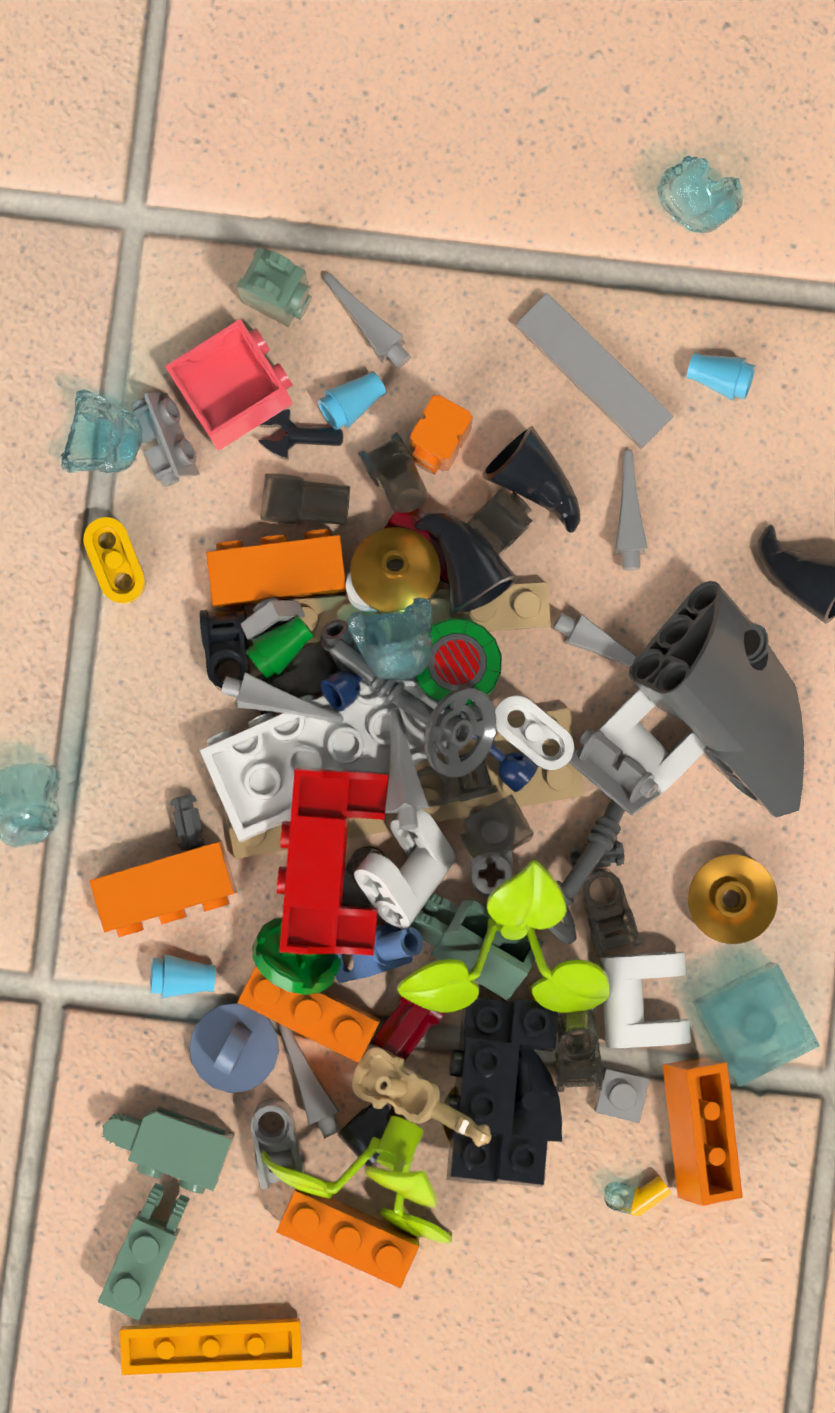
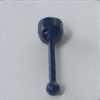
(341, 689)
(514, 768)

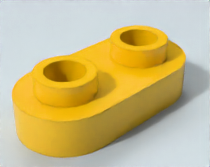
(114, 562)

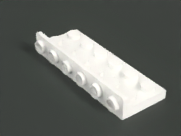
(258, 765)

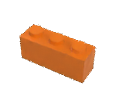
(276, 569)
(164, 889)
(315, 1016)
(702, 1131)
(349, 1236)

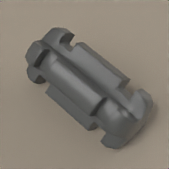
(187, 822)
(616, 855)

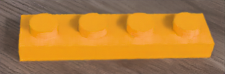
(211, 1346)

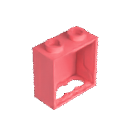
(231, 383)

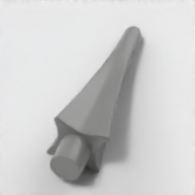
(382, 337)
(630, 533)
(589, 637)
(259, 695)
(404, 788)
(316, 1100)

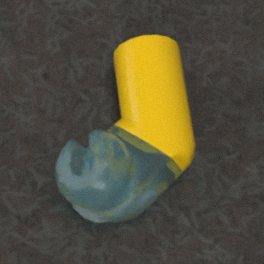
(635, 1200)

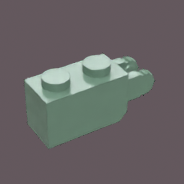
(275, 287)
(460, 934)
(172, 1146)
(142, 1257)

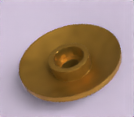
(391, 590)
(755, 905)

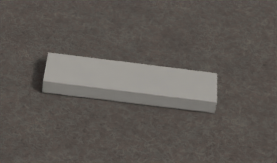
(594, 370)

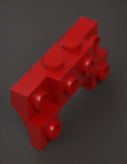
(316, 859)

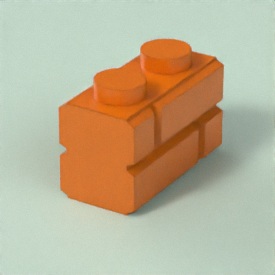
(440, 434)

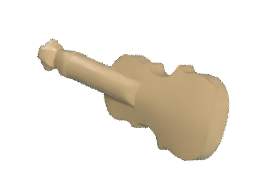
(384, 1081)

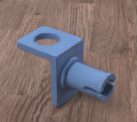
(392, 949)

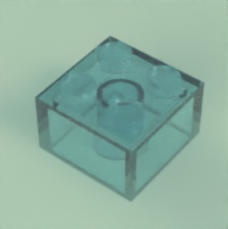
(756, 1023)

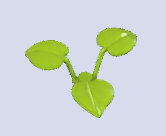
(517, 909)
(396, 1153)

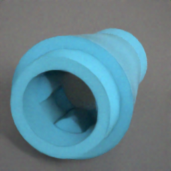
(723, 374)
(348, 401)
(179, 976)

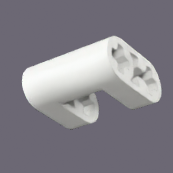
(640, 745)
(405, 891)
(625, 1007)

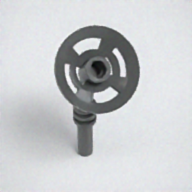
(443, 726)
(600, 841)

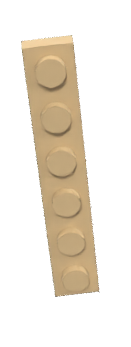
(516, 609)

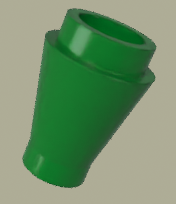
(279, 646)

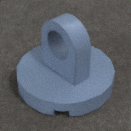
(234, 1048)

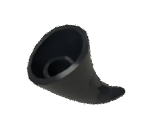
(534, 473)
(473, 567)
(800, 575)

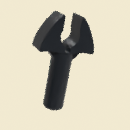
(298, 435)

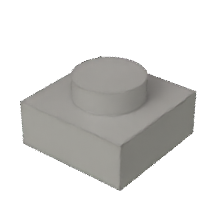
(270, 615)
(622, 1095)

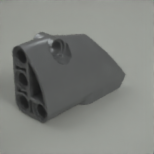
(732, 692)

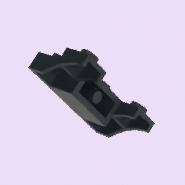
(487, 1089)

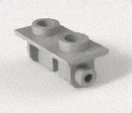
(160, 421)
(620, 780)

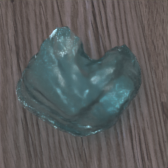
(697, 200)
(101, 436)
(395, 643)
(28, 803)

